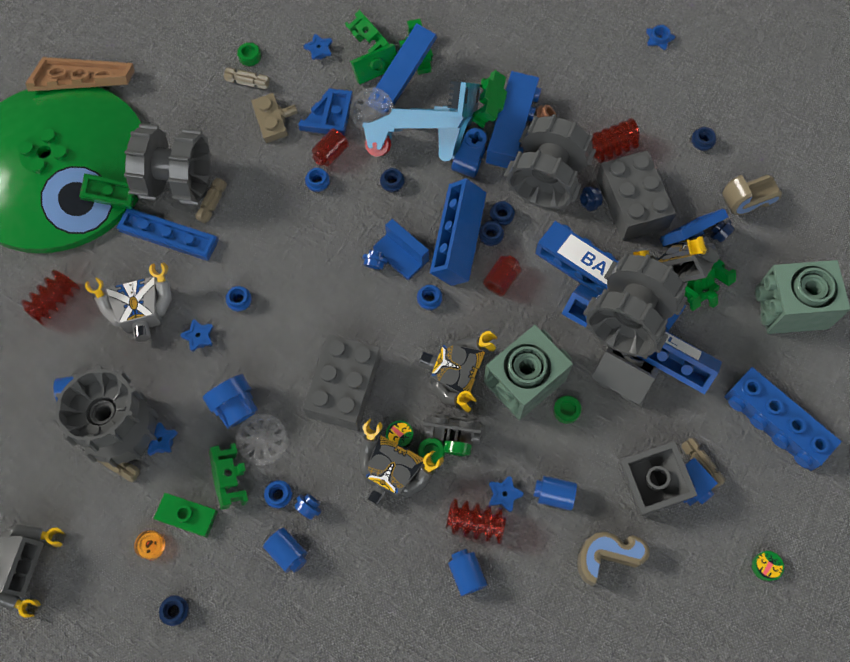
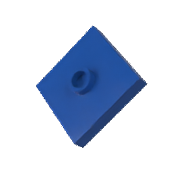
(694, 228)

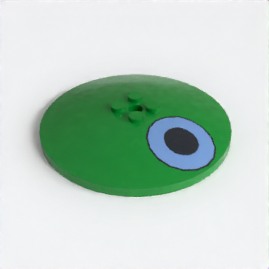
(40, 196)

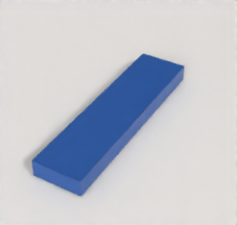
(406, 63)
(167, 234)

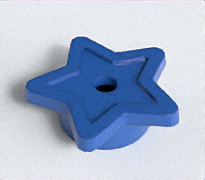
(659, 30)
(323, 51)
(198, 342)
(166, 442)
(505, 501)

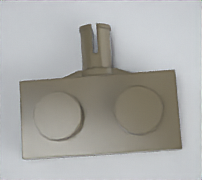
(272, 117)

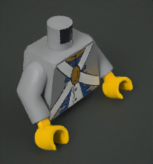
(135, 304)

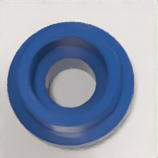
(315, 174)
(374, 260)
(429, 290)
(236, 292)
(272, 488)
(308, 506)

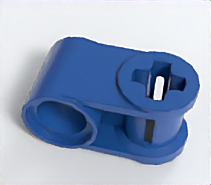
(470, 153)

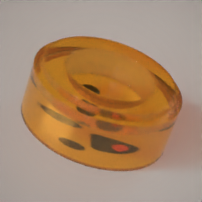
(149, 545)

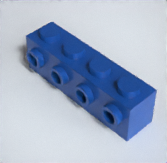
(512, 120)
(458, 232)
(782, 420)

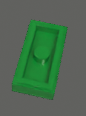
(373, 63)
(106, 191)
(185, 515)

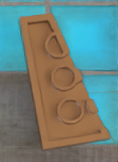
(75, 73)

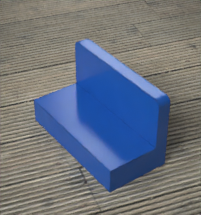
(402, 250)

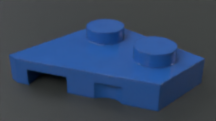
(329, 113)

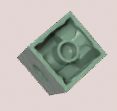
(802, 297)
(527, 371)

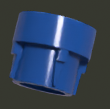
(231, 401)

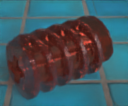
(615, 140)
(49, 296)
(476, 521)

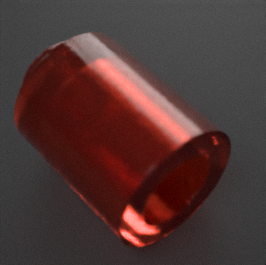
(329, 148)
(502, 275)

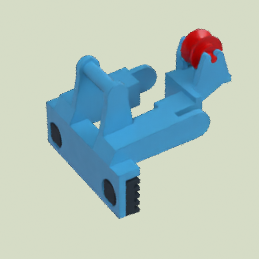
(449, 120)

